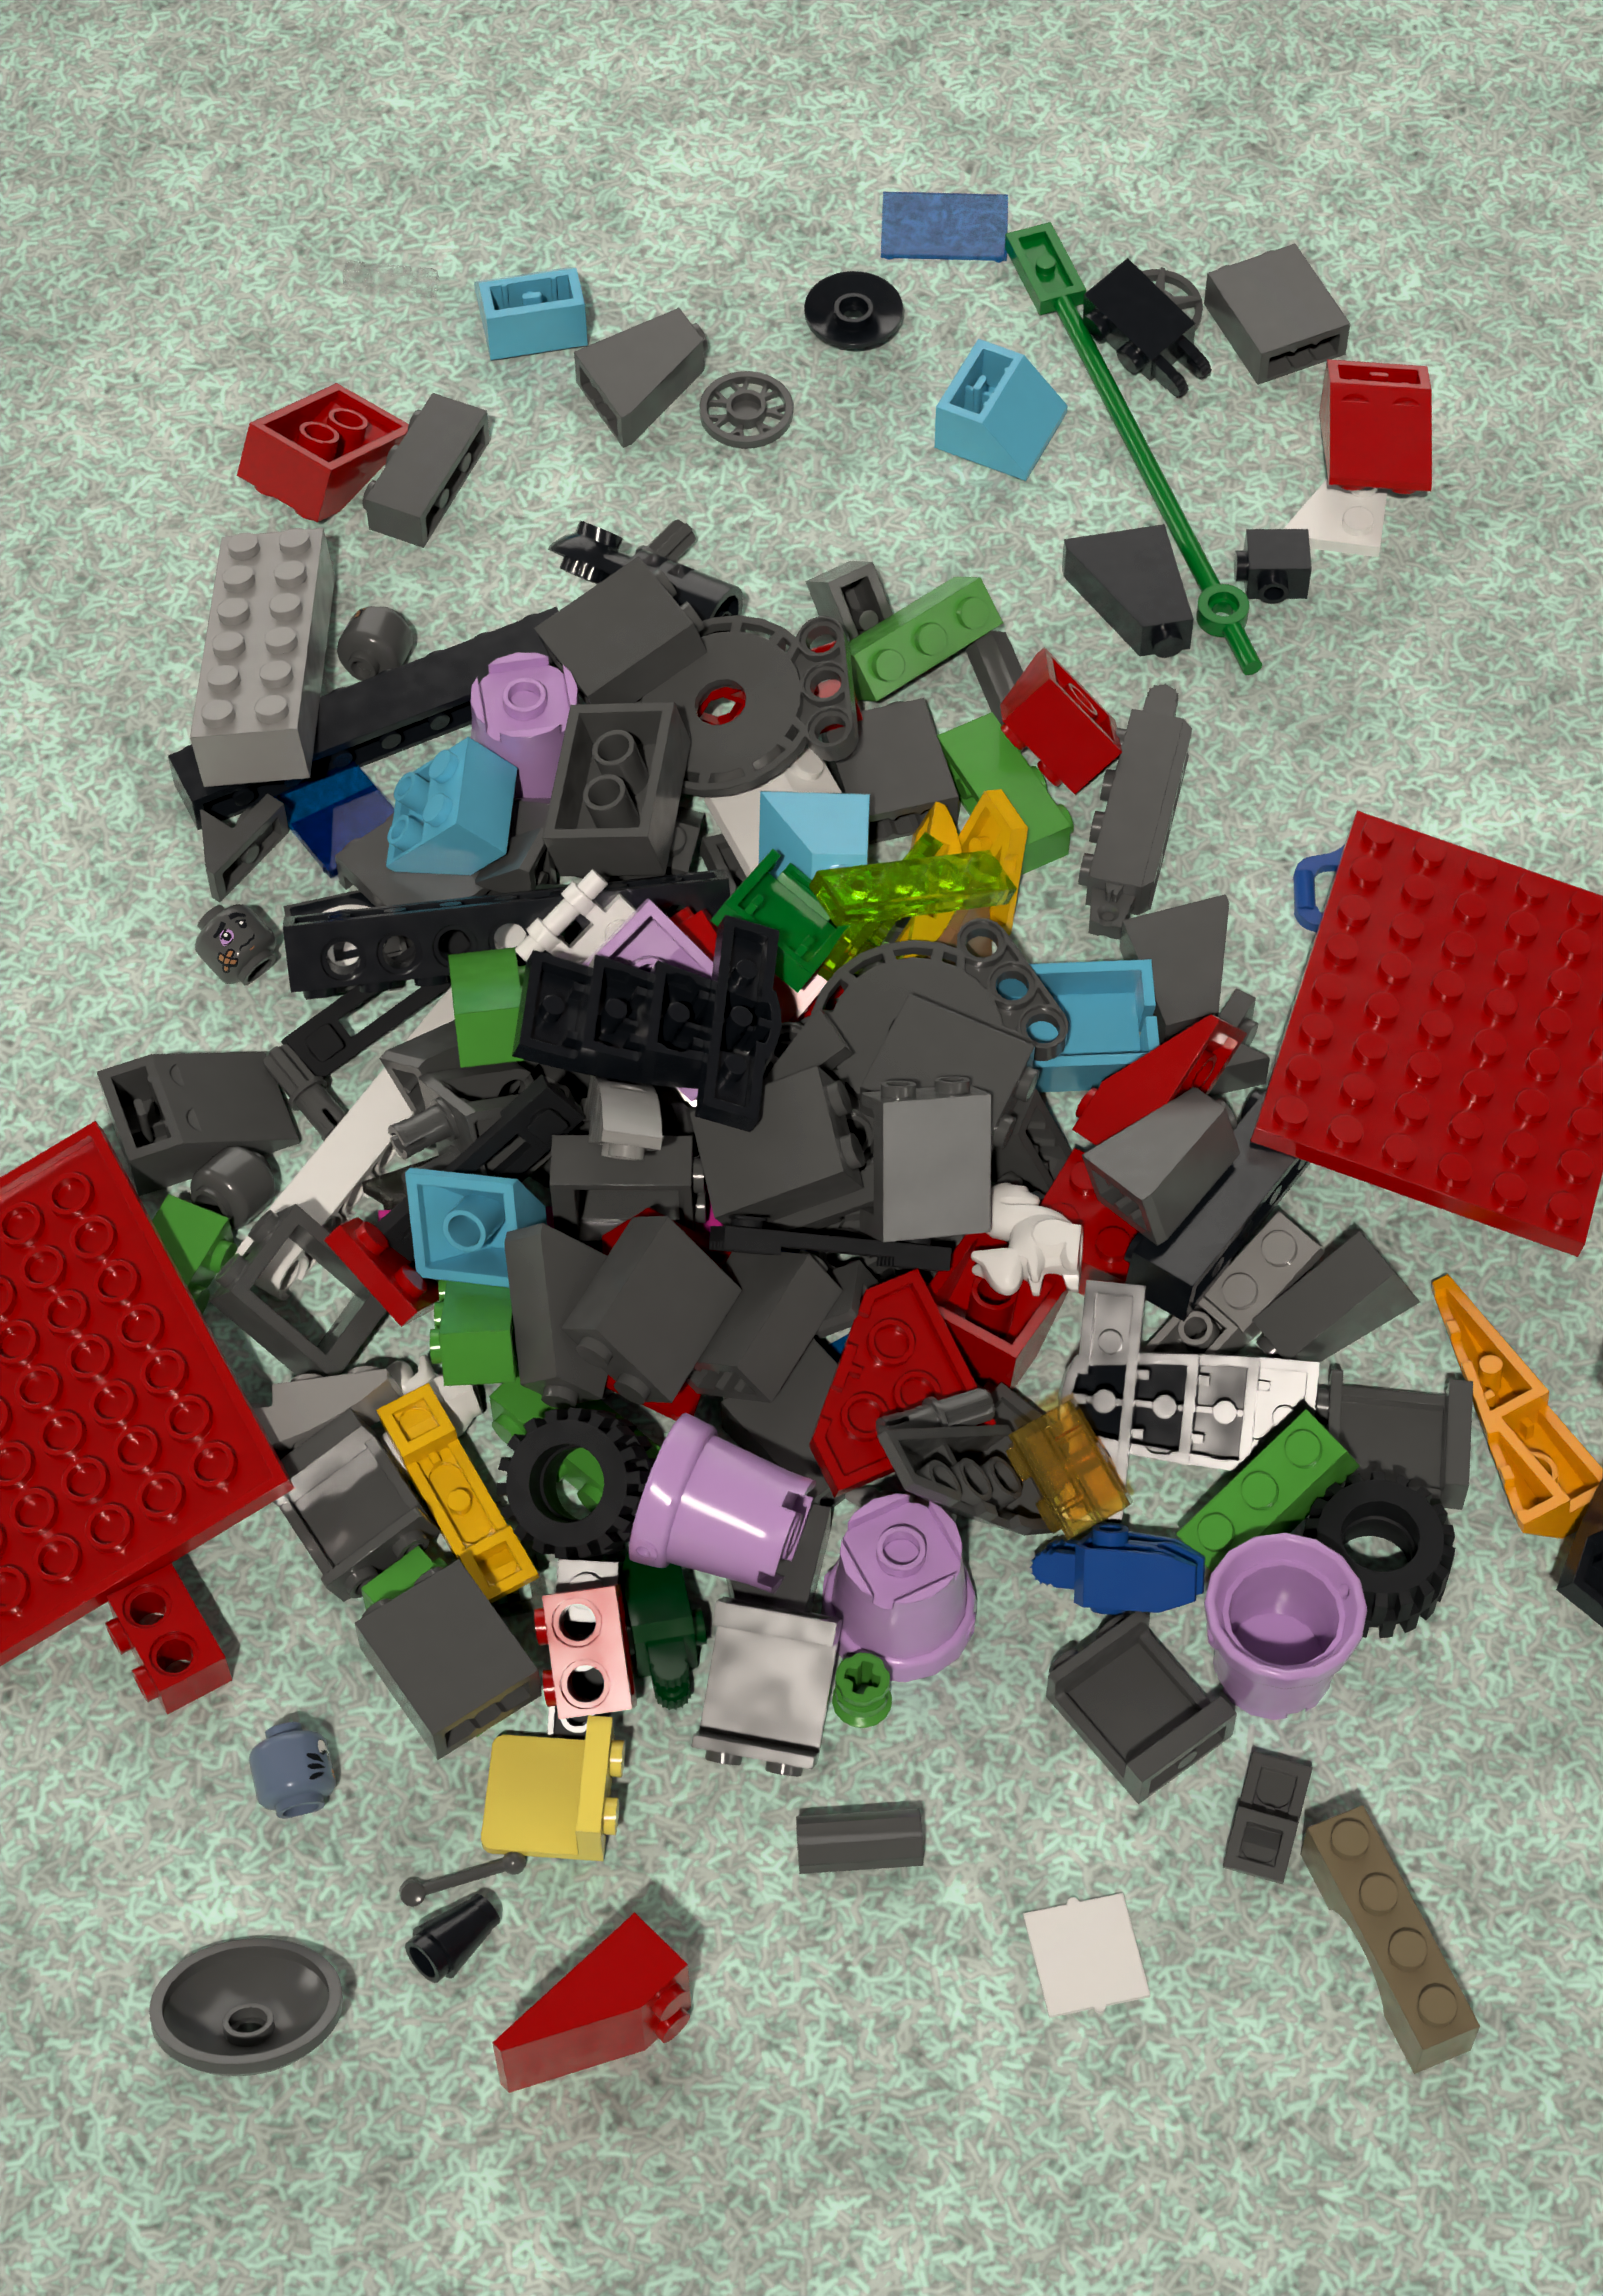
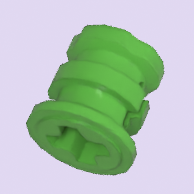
(866, 1708)

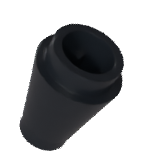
(451, 1938)

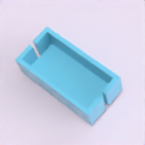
(1104, 1011)

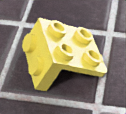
(553, 1794)

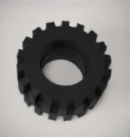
(533, 1482)
(1403, 1518)

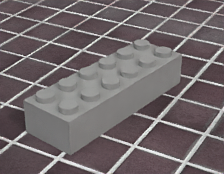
(263, 658)

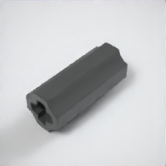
(994, 667)
(859, 1841)

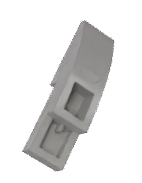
(622, 1118)
(1247, 1286)
(314, 1401)

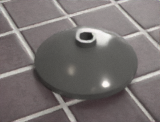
(246, 2006)

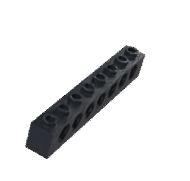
(312, 935)

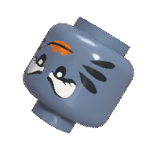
(292, 1770)

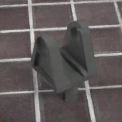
(458, 1111)

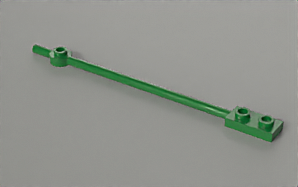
(1058, 287)

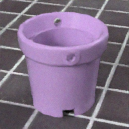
(523, 717)
(719, 1509)
(902, 1588)
(1282, 1622)

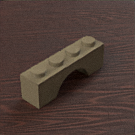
(1409, 1969)

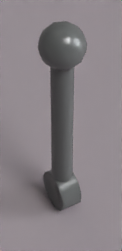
(414, 1892)

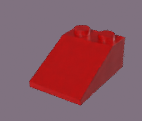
(319, 450)
(1183, 1062)
(599, 2011)

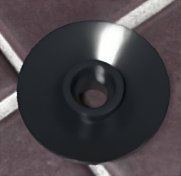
(857, 295)

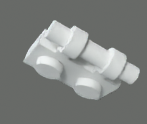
(577, 900)

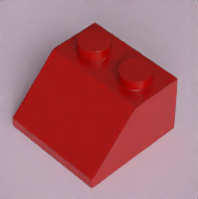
(1059, 723)
(992, 1330)

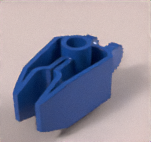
(1123, 1570)

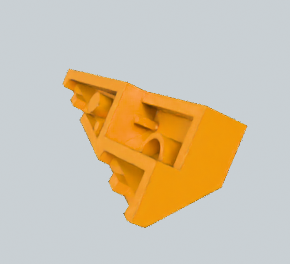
(1536, 1455)

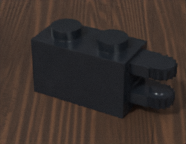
(1143, 327)

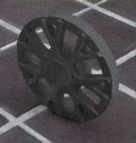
(746, 409)

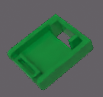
(793, 910)

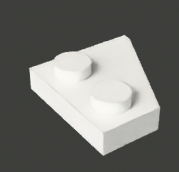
(1343, 519)

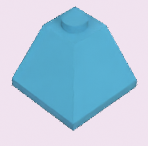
(814, 830)
(463, 1223)

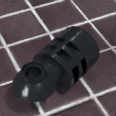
(596, 555)

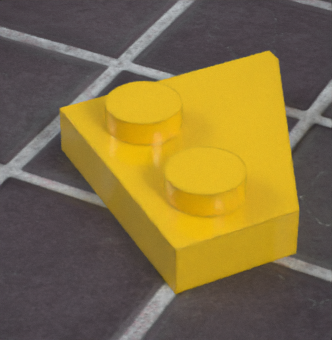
(998, 828)

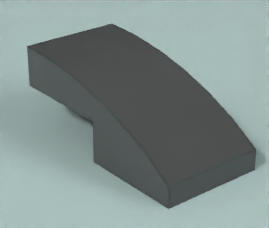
(1267, 1817)

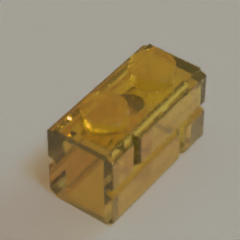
(1068, 1470)

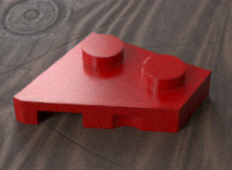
(383, 1270)

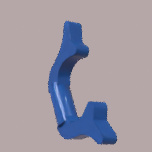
(1305, 906)

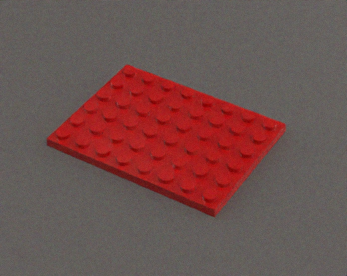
(1450, 1036)
(113, 1398)

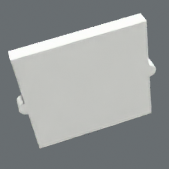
(1086, 1955)

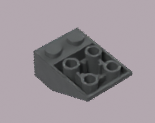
(190, 1106)

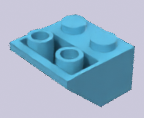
(532, 312)
(998, 411)
(452, 812)

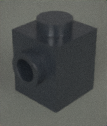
(1274, 564)

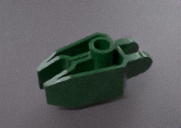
(662, 1629)

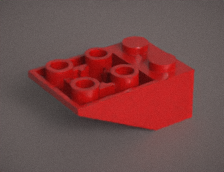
(1377, 426)

